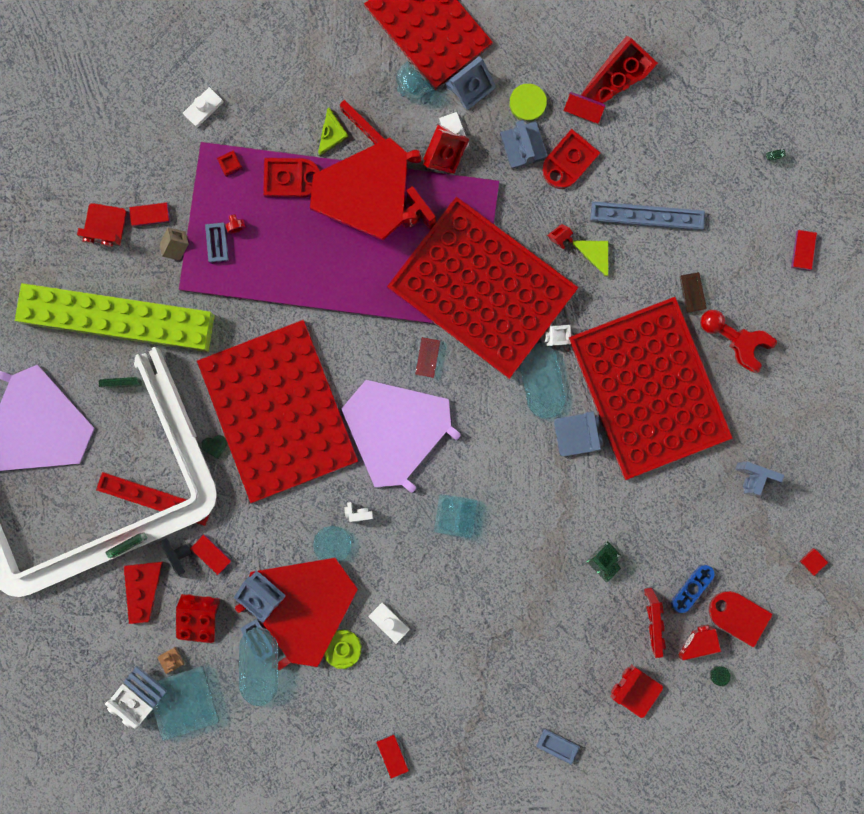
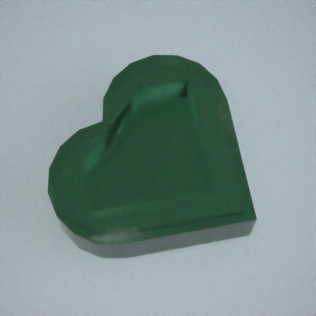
(214, 446)

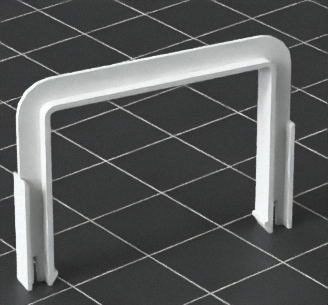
(194, 469)

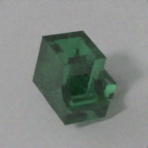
(605, 561)

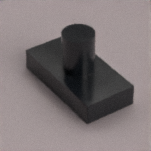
(175, 555)

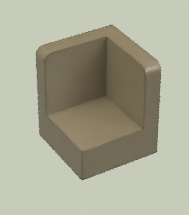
(173, 244)

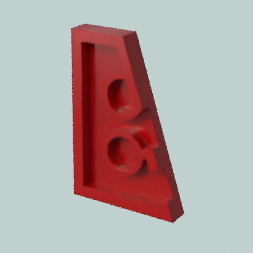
(141, 586)
(657, 627)

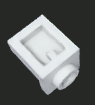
(557, 335)
(362, 514)

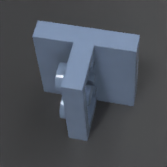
(472, 83)
(523, 144)
(757, 477)
(259, 596)

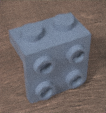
(578, 434)

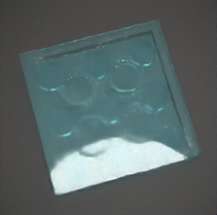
(186, 704)

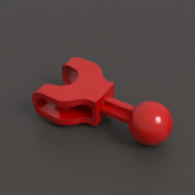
(742, 342)

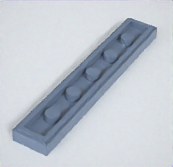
(647, 216)

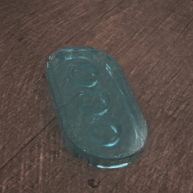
(543, 382)
(258, 666)

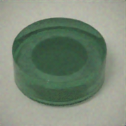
(777, 154)
(720, 675)

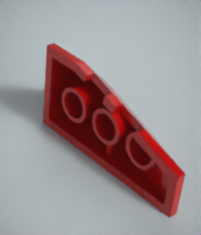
(622, 69)

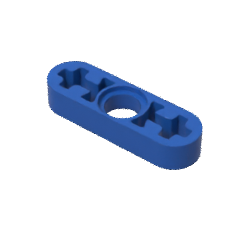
(688, 603)

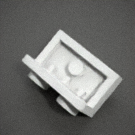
(128, 706)

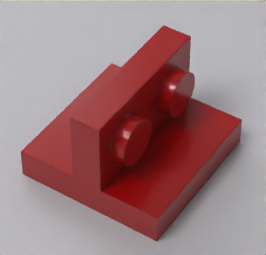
(445, 150)
(421, 209)

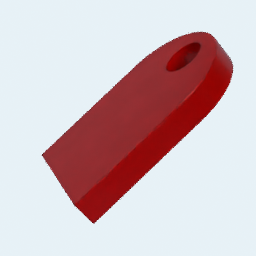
(569, 159)
(288, 177)
(740, 617)

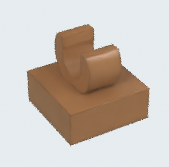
(170, 660)

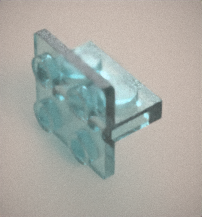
(455, 515)

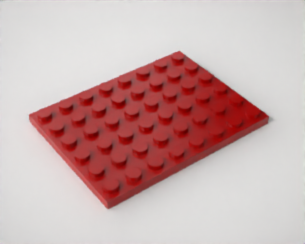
(482, 287)
(650, 388)
(277, 411)

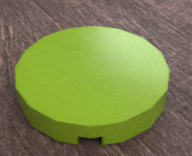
(528, 102)
(343, 649)

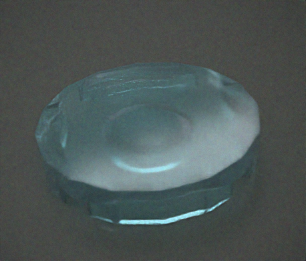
(332, 543)

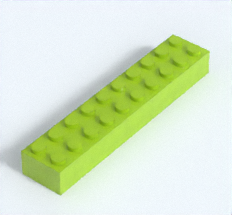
(114, 317)

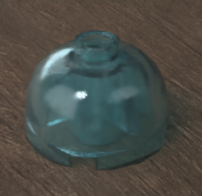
(410, 82)

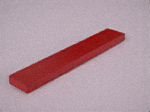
(139, 494)

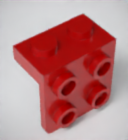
(103, 225)
(196, 618)
(636, 691)

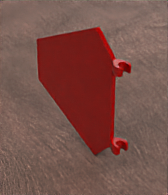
(366, 189)
(311, 611)

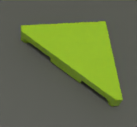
(331, 134)
(596, 253)

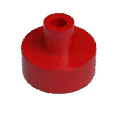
(235, 225)

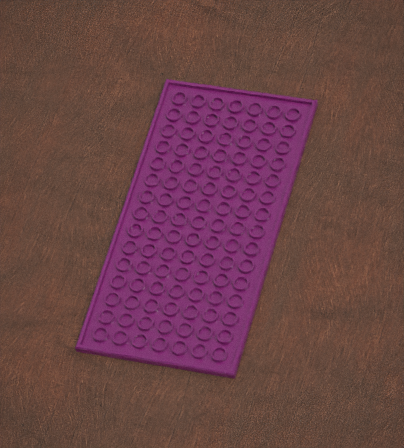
(302, 255)

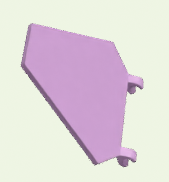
(39, 423)
(396, 429)

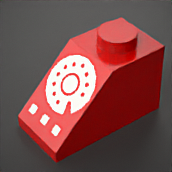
(700, 643)

